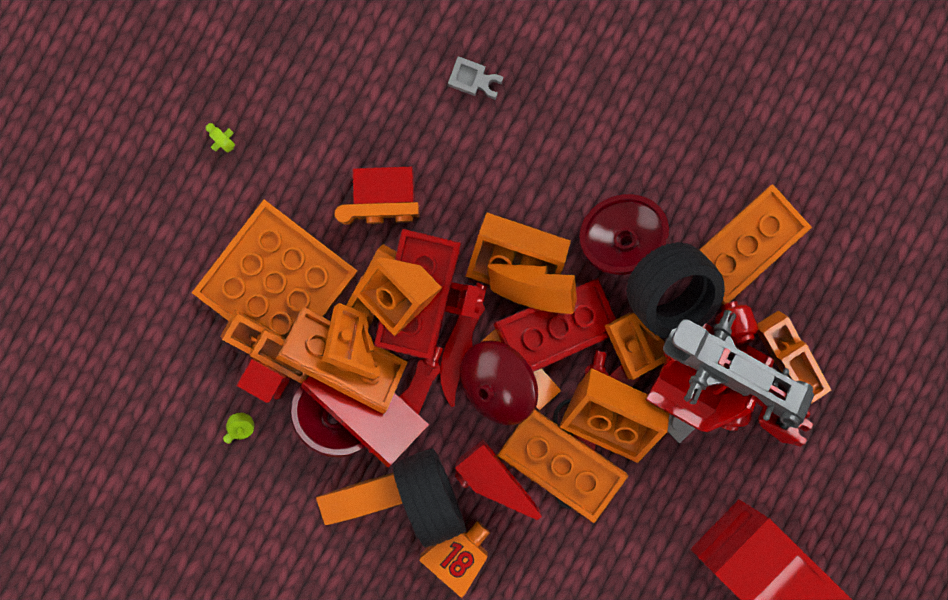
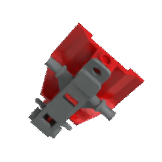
(715, 383)

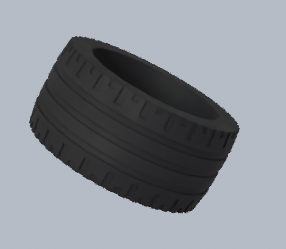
(661, 270)
(428, 498)

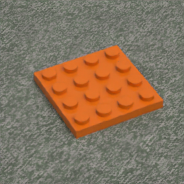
(274, 272)

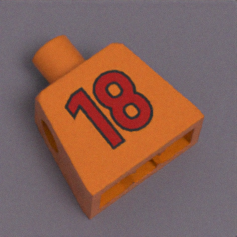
(458, 559)

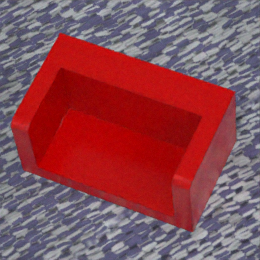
(383, 185)
(263, 381)

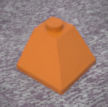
(396, 292)

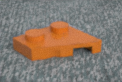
(350, 343)
(635, 345)

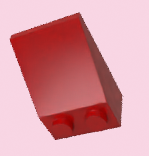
(490, 478)

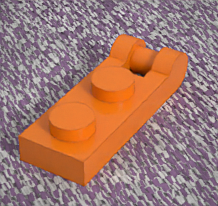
(377, 212)

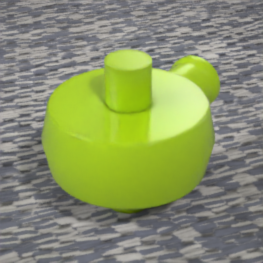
(221, 139)
(238, 427)

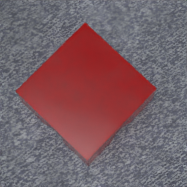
(761, 560)

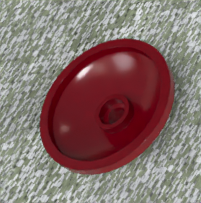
(621, 221)
(499, 382)
(315, 431)

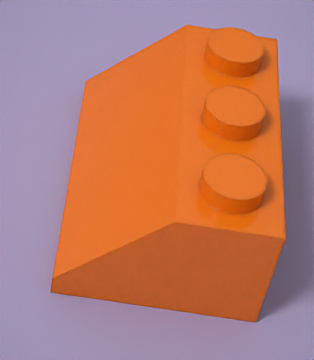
(515, 244)
(614, 416)

